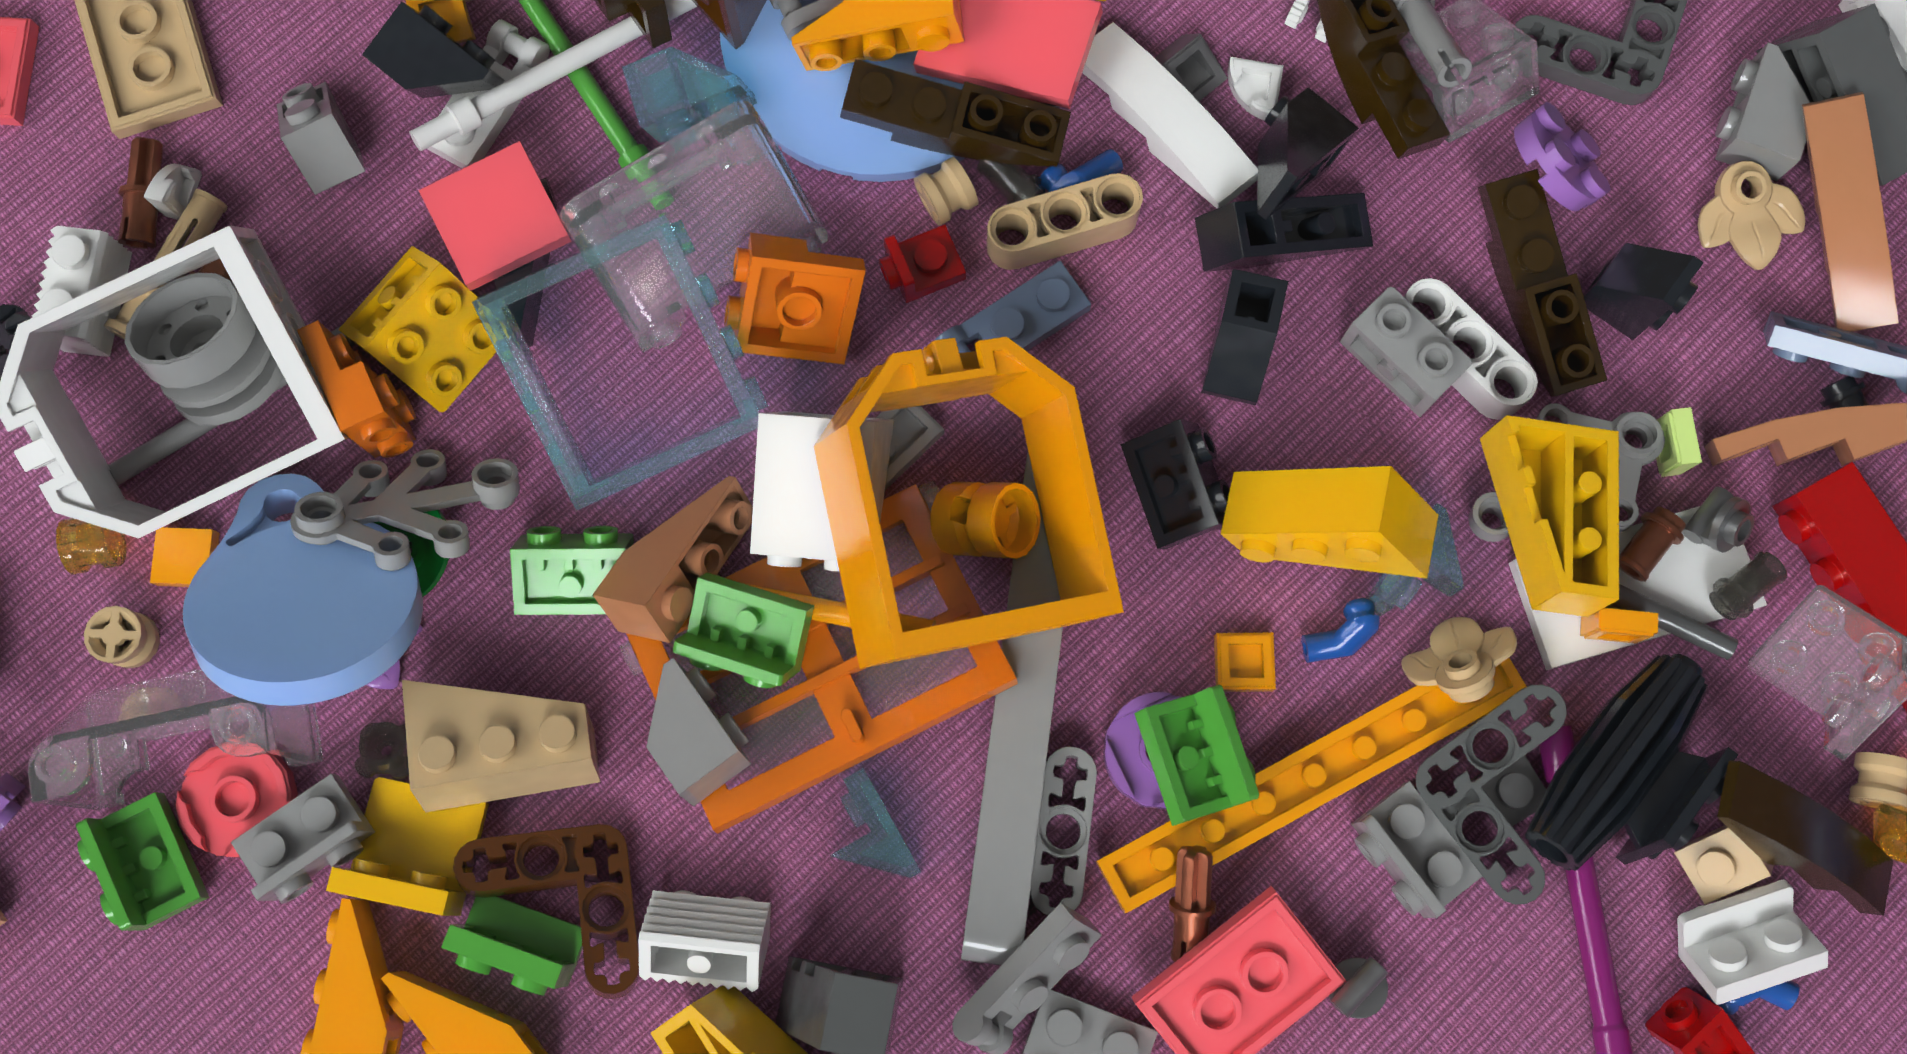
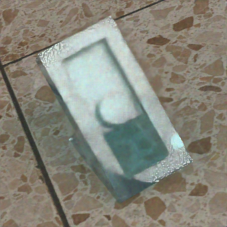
(1443, 572)
(884, 845)

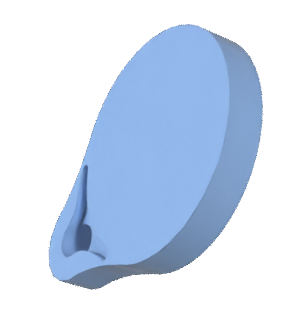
(295, 616)

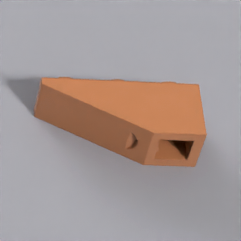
(656, 578)

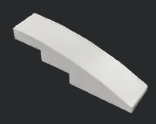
(1169, 117)

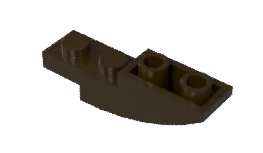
(1379, 74)
(955, 121)
(1536, 286)

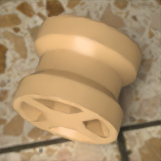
(946, 191)
(109, 630)
(1880, 780)

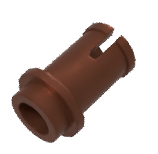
(1651, 542)

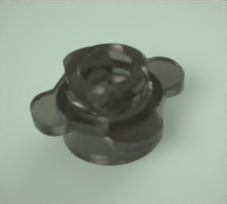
(372, 741)

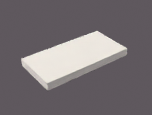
(1678, 581)

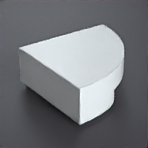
(1255, 85)
(173, 189)

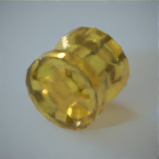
(86, 545)

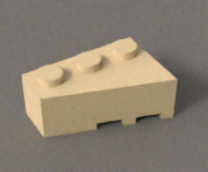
(493, 745)

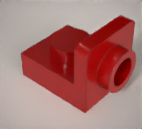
(921, 263)
(1696, 1026)

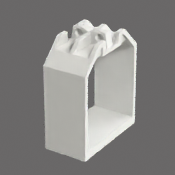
(60, 438)

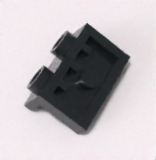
(1177, 482)

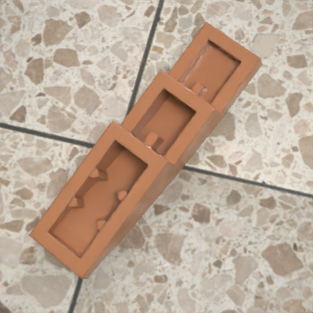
(1850, 212)
(1850, 430)

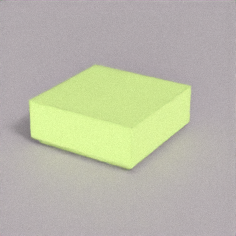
(1681, 443)

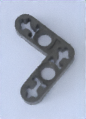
(1627, 53)
(1471, 796)

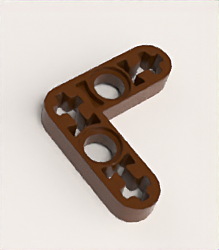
(571, 871)

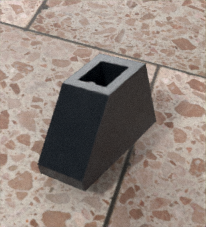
(425, 59)
(1642, 288)
(1244, 336)

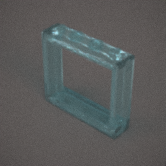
(539, 401)

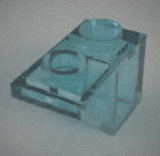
(679, 90)

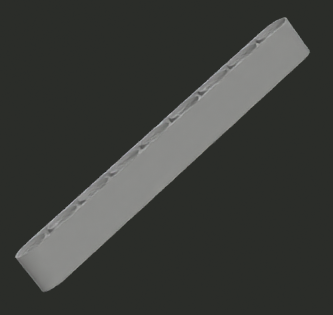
(1014, 768)

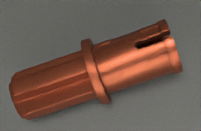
(138, 214)
(1192, 899)

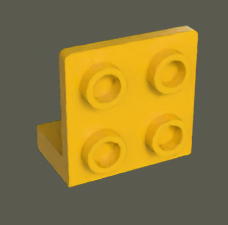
(423, 329)
(410, 852)

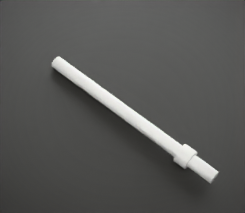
(466, 114)

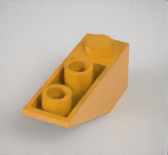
(877, 31)
(350, 991)
(454, 1021)

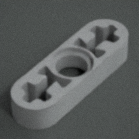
(1081, 789)

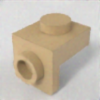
(1721, 864)

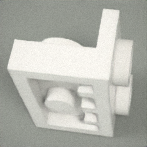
(1748, 943)

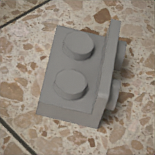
(1405, 351)
(302, 839)
(1415, 851)

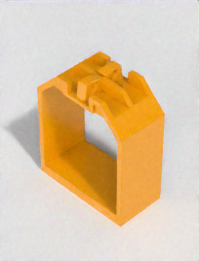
(1060, 473)

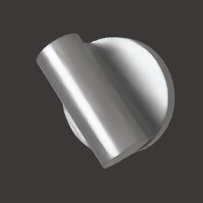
(1721, 521)
(1364, 990)

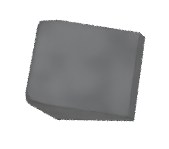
(1192, 65)

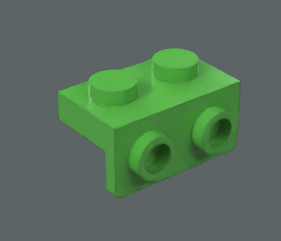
(745, 631)
(1197, 755)
(141, 864)
(516, 940)

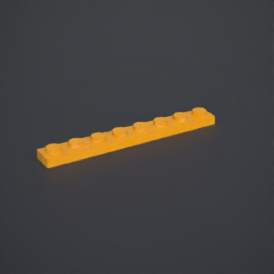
(1302, 784)

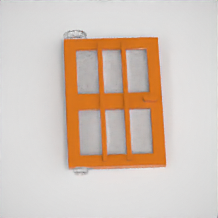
(832, 708)

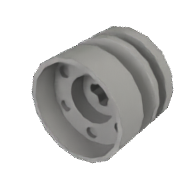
(203, 349)

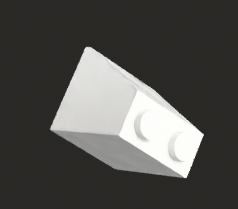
(788, 493)

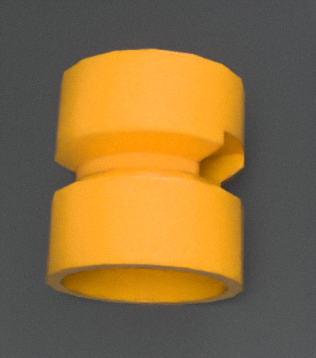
(985, 519)

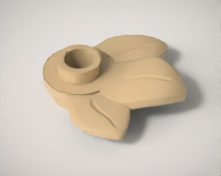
(1750, 223)
(1461, 658)

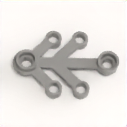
(1630, 465)
(329, 517)

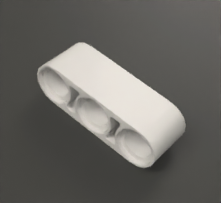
(1492, 353)

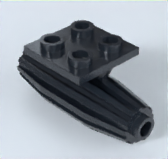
(1632, 772)

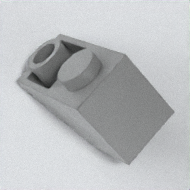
(1766, 115)
(318, 136)
(690, 739)

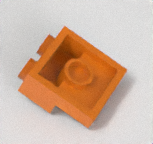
(794, 300)
(360, 400)

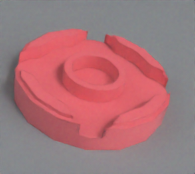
(230, 796)

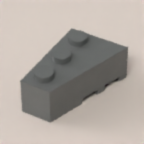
(1854, 56)
(838, 1007)

